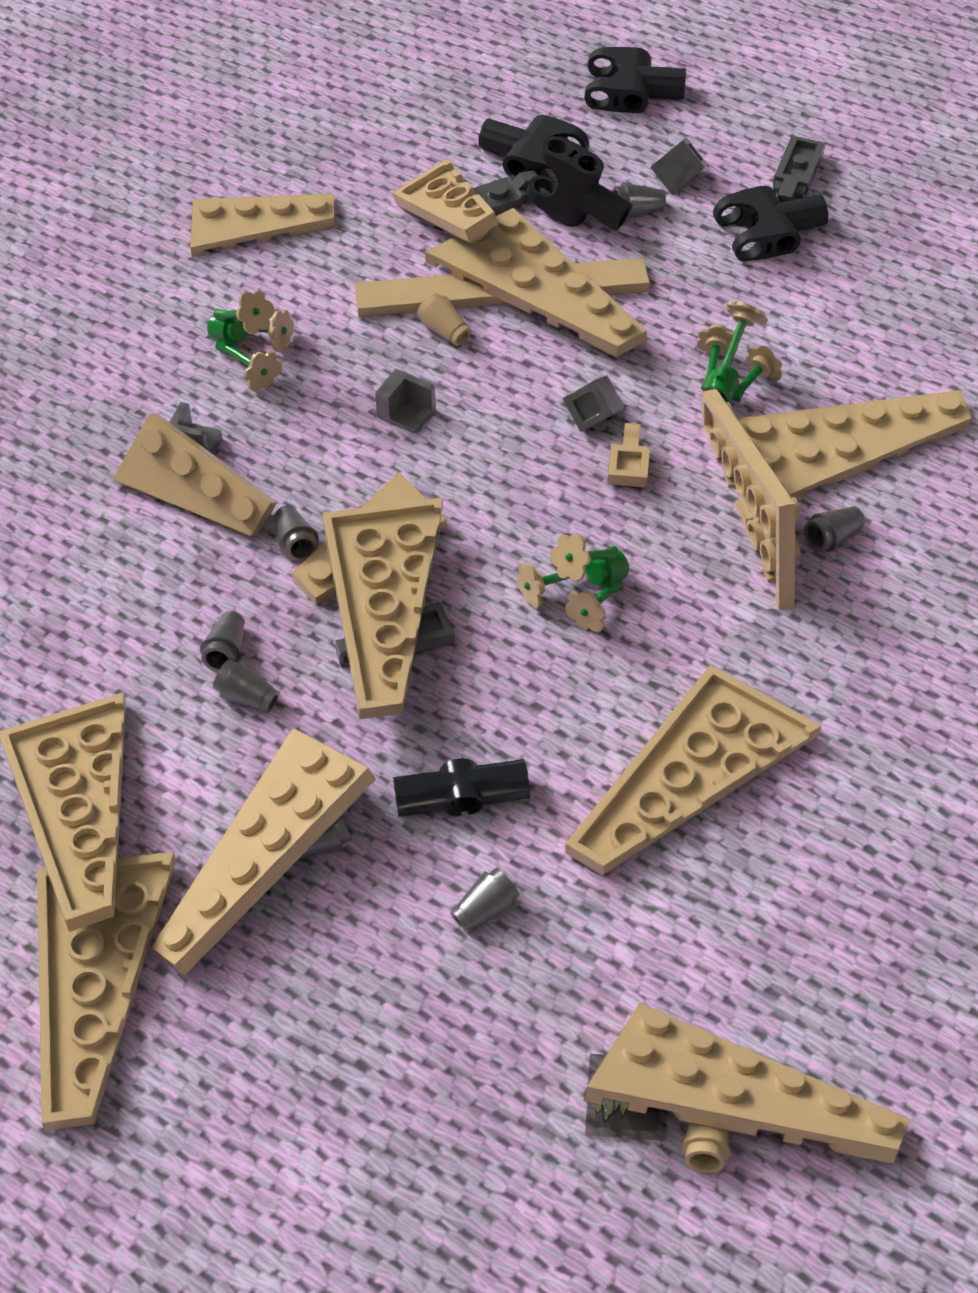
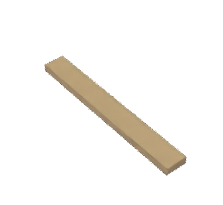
(407, 294)

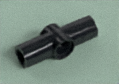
(461, 787)

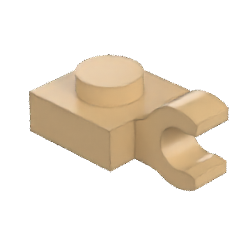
(629, 461)

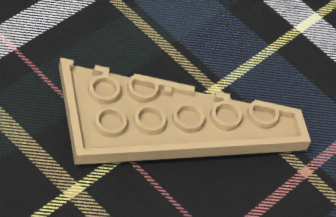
(534, 275)
(842, 440)
(764, 502)
(381, 583)
(699, 754)
(71, 792)
(280, 820)
(90, 987)
(734, 1089)

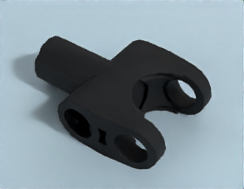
(631, 80)
(523, 145)
(576, 187)
(770, 223)

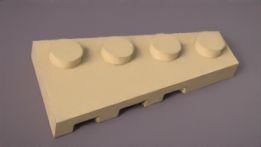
(447, 202)
(243, 219)
(189, 476)
(315, 573)

